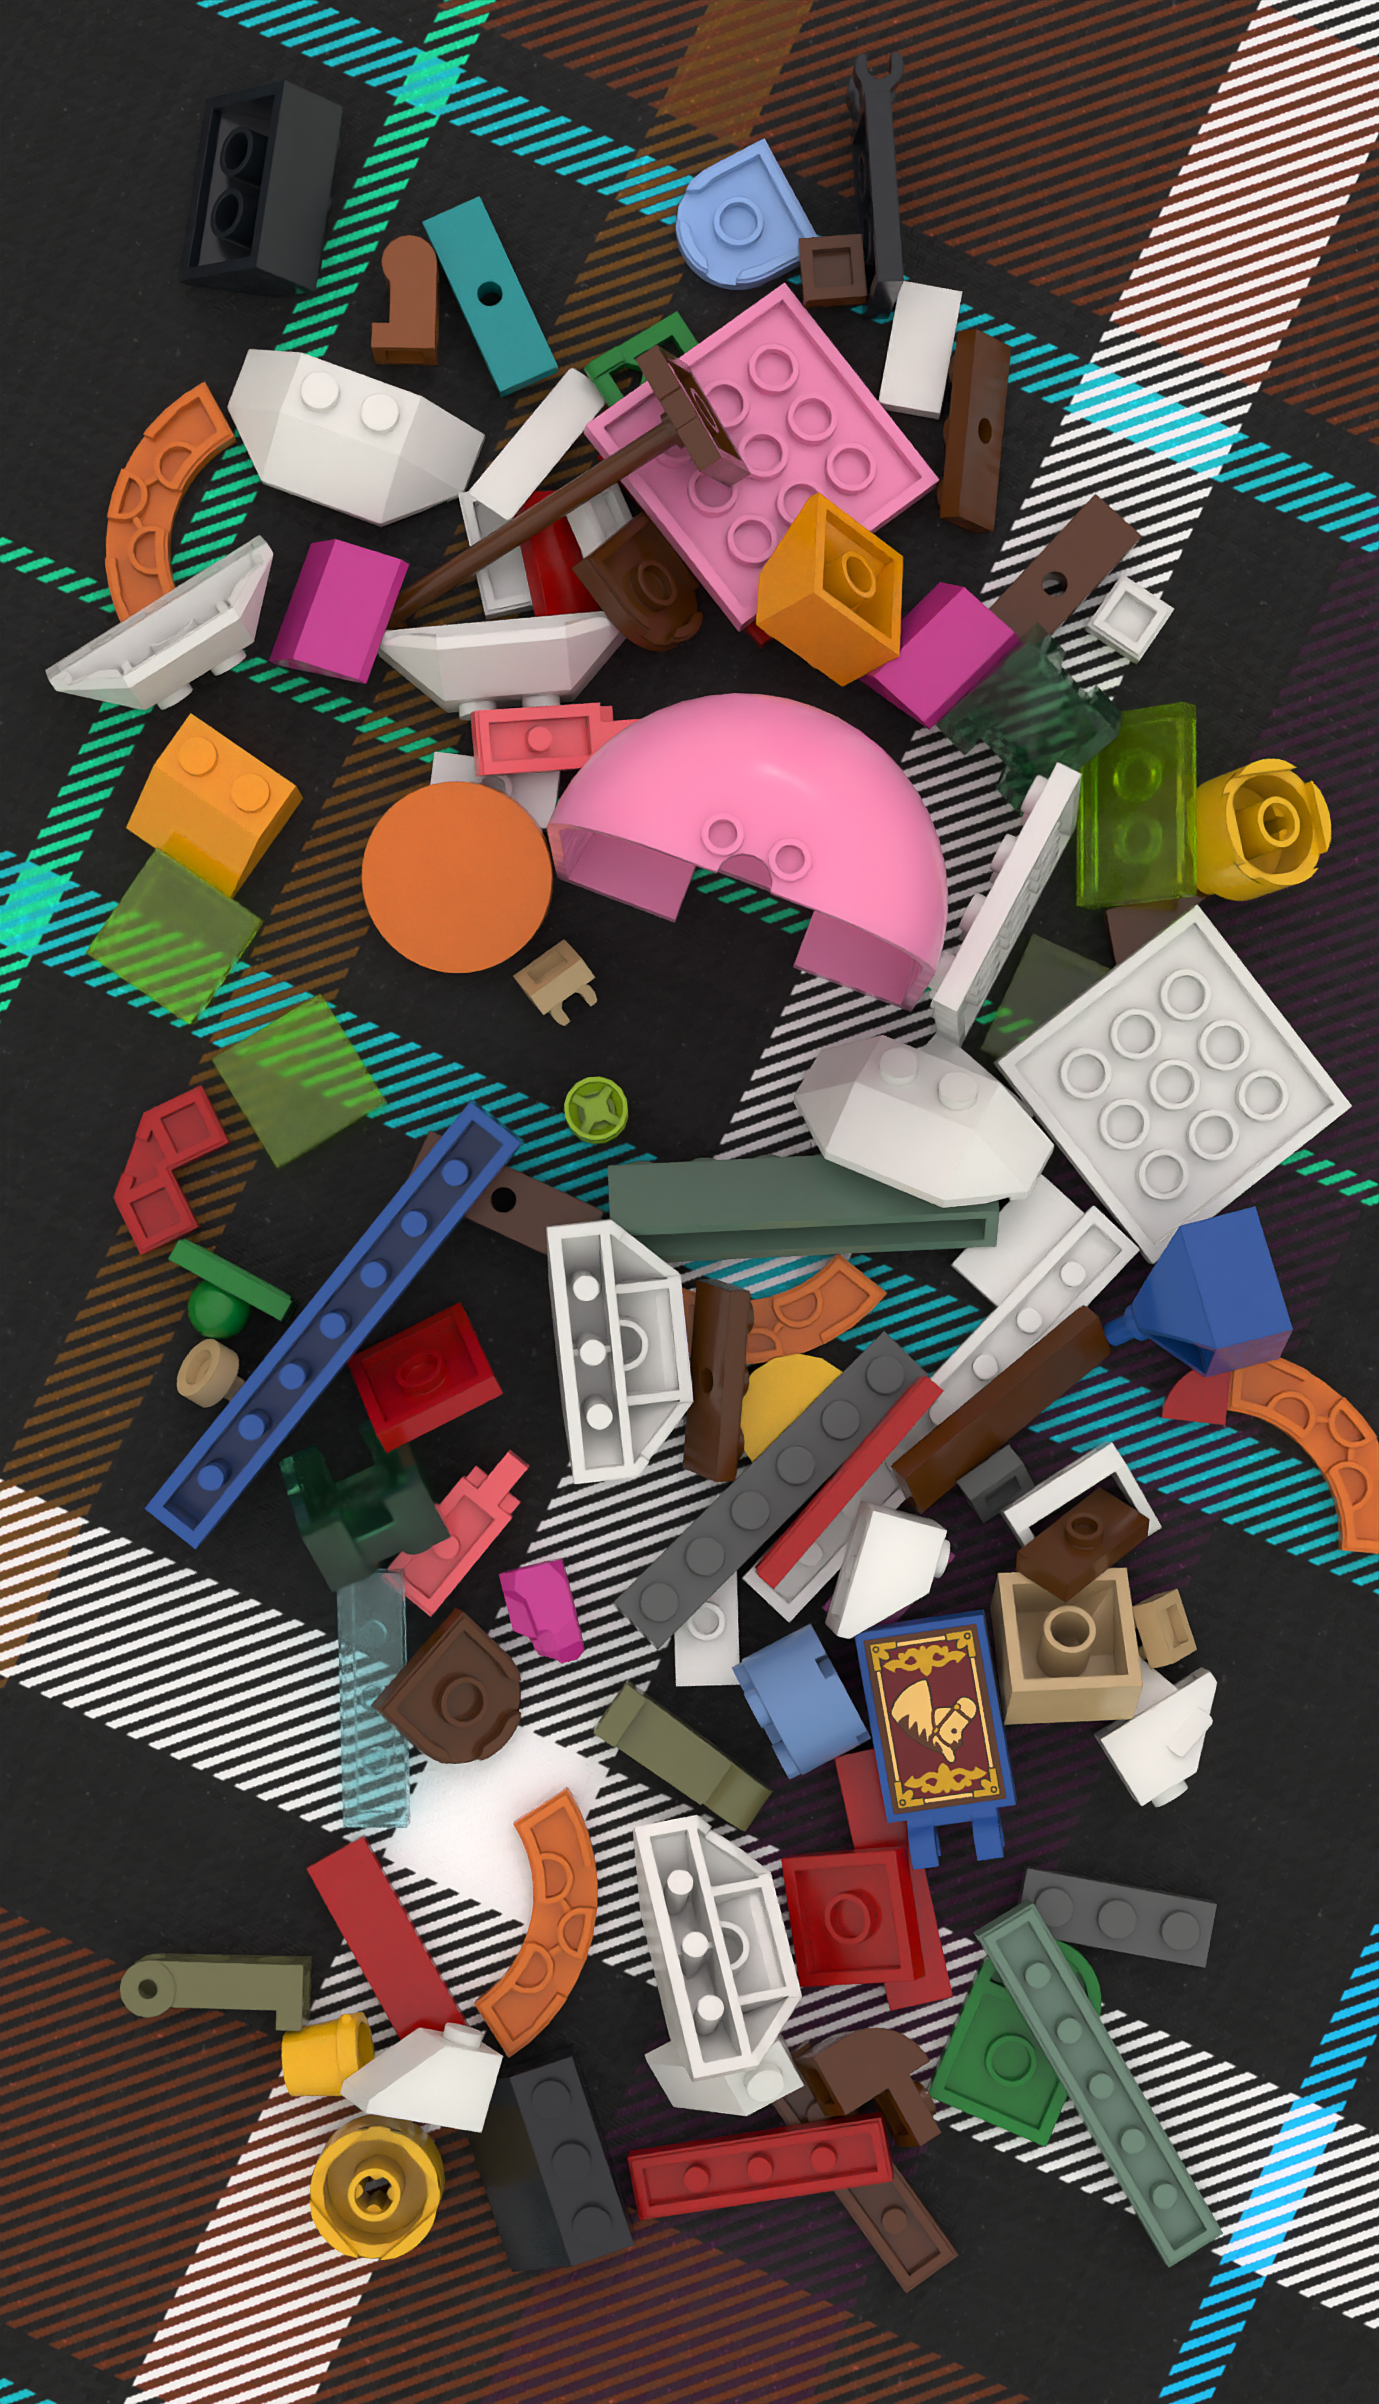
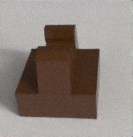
(832, 271)

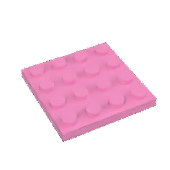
(801, 431)

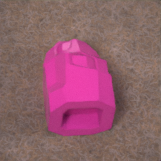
(544, 1609)

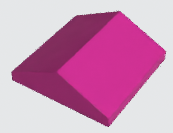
(339, 611)
(943, 653)

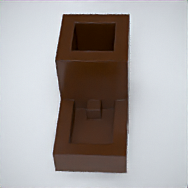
(875, 2066)

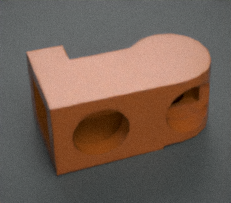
(414, 305)

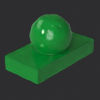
(222, 1301)

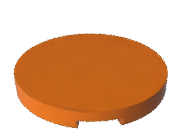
(457, 876)

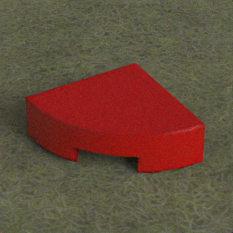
(1198, 1398)

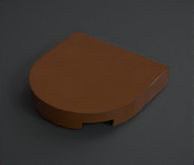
(643, 586)
(455, 1694)

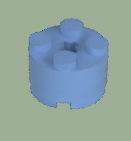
(800, 1702)

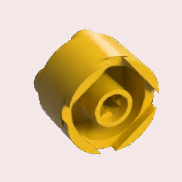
(1259, 830)
(376, 2223)

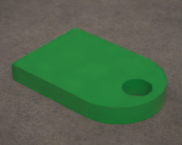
(994, 2062)

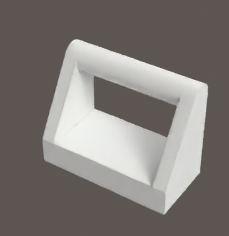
(1070, 1483)

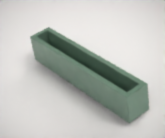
(782, 1210)

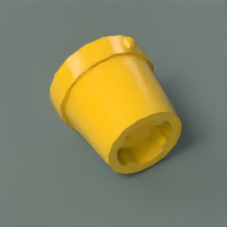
(326, 2055)

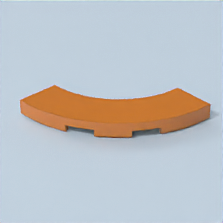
(150, 494)
(805, 1314)
(1328, 1432)
(559, 1925)

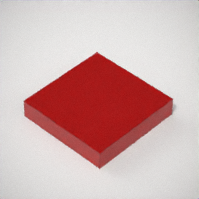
(424, 1377)
(853, 1917)

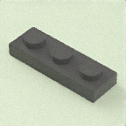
(1121, 1916)

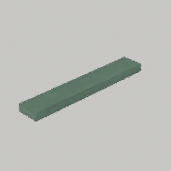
(1098, 2082)

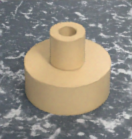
(209, 1374)

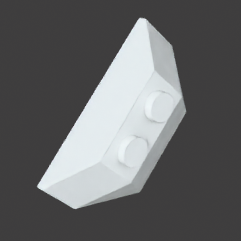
(349, 438)
(175, 637)
(503, 660)
(921, 1124)
(616, 1348)
(713, 1946)

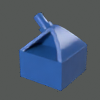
(1211, 1298)

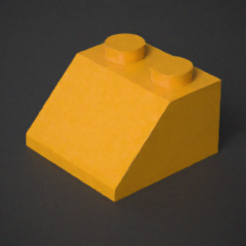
(833, 593)
(212, 806)

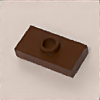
(1082, 1544)

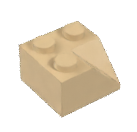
(1068, 1656)

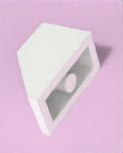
(885, 1567)
(1139, 1748)
(430, 2079)
(728, 2094)

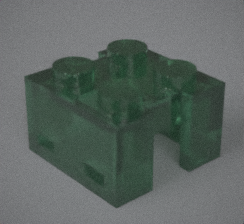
(1032, 716)
(366, 1515)

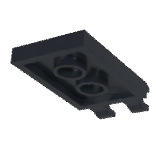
(876, 183)

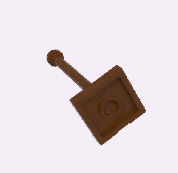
(686, 422)

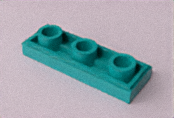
(477, 266)

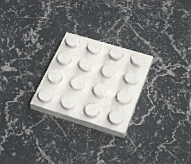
(996, 921)
(1172, 1083)

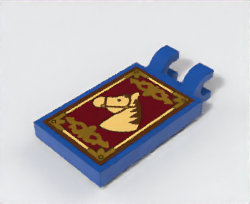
(938, 1729)

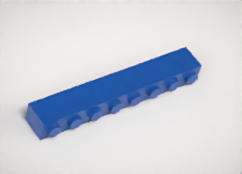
(334, 1324)

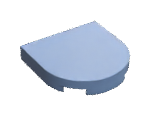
(741, 221)

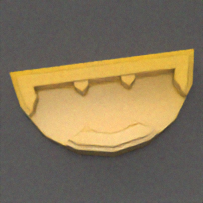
(779, 1395)

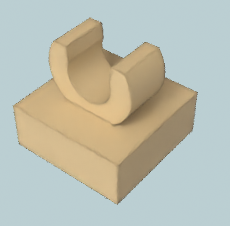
(555, 978)
(1163, 1629)

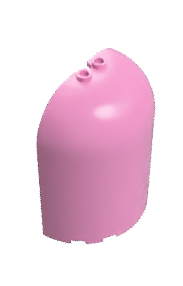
(778, 804)

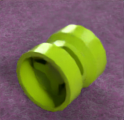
(593, 1102)

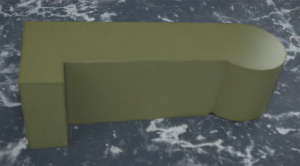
(681, 1756)
(221, 1983)

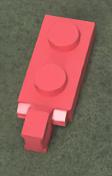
(540, 737)
(474, 1516)

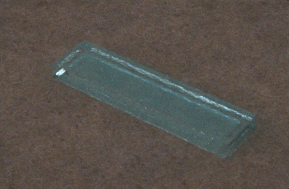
(369, 1659)

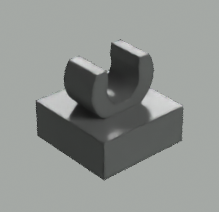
(996, 1483)

